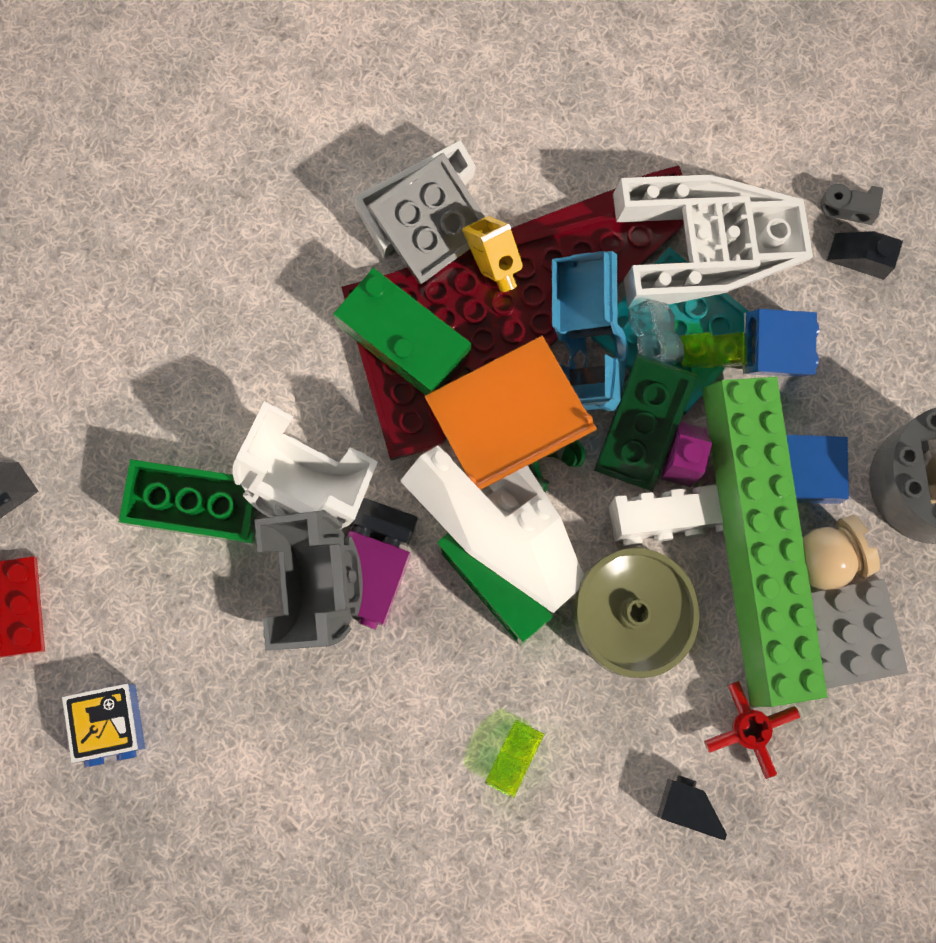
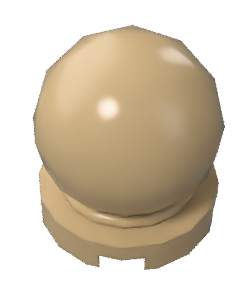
(839, 554)

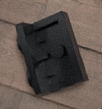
(385, 522)

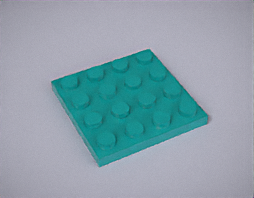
(711, 314)

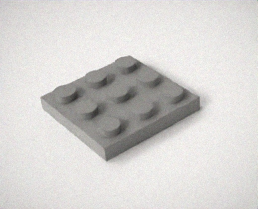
(427, 216)
(857, 634)

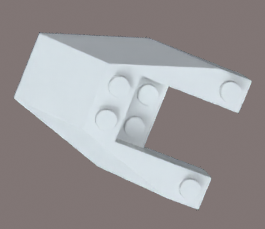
(730, 232)
(508, 531)

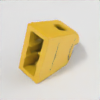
(494, 250)

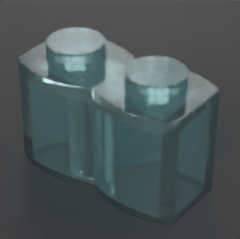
(655, 327)

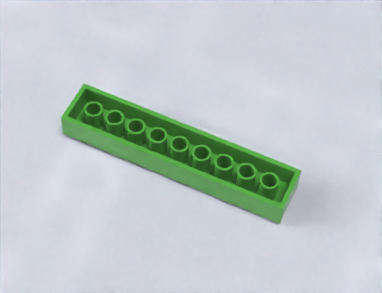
(764, 542)

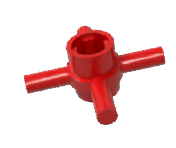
(741, 722)

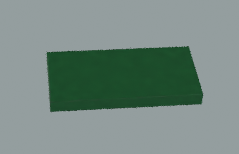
(645, 422)

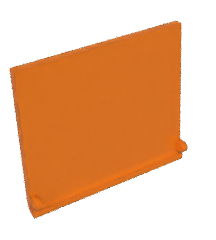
(510, 413)

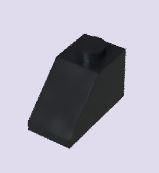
(866, 252)
(689, 808)

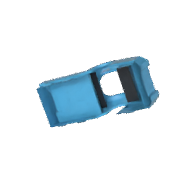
(587, 307)

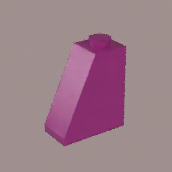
(687, 455)
(381, 575)

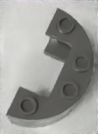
(901, 482)
(317, 580)

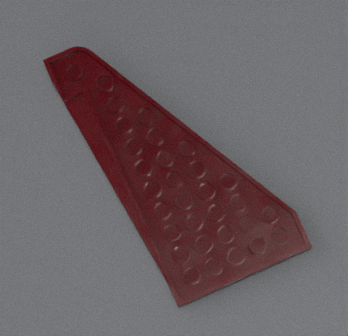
(503, 320)

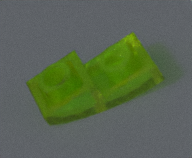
(711, 350)
(514, 759)

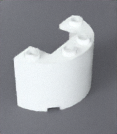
(292, 478)

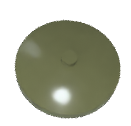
(636, 613)

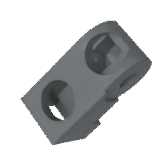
(852, 204)

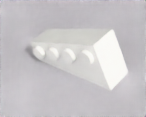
(458, 158)
(662, 517)

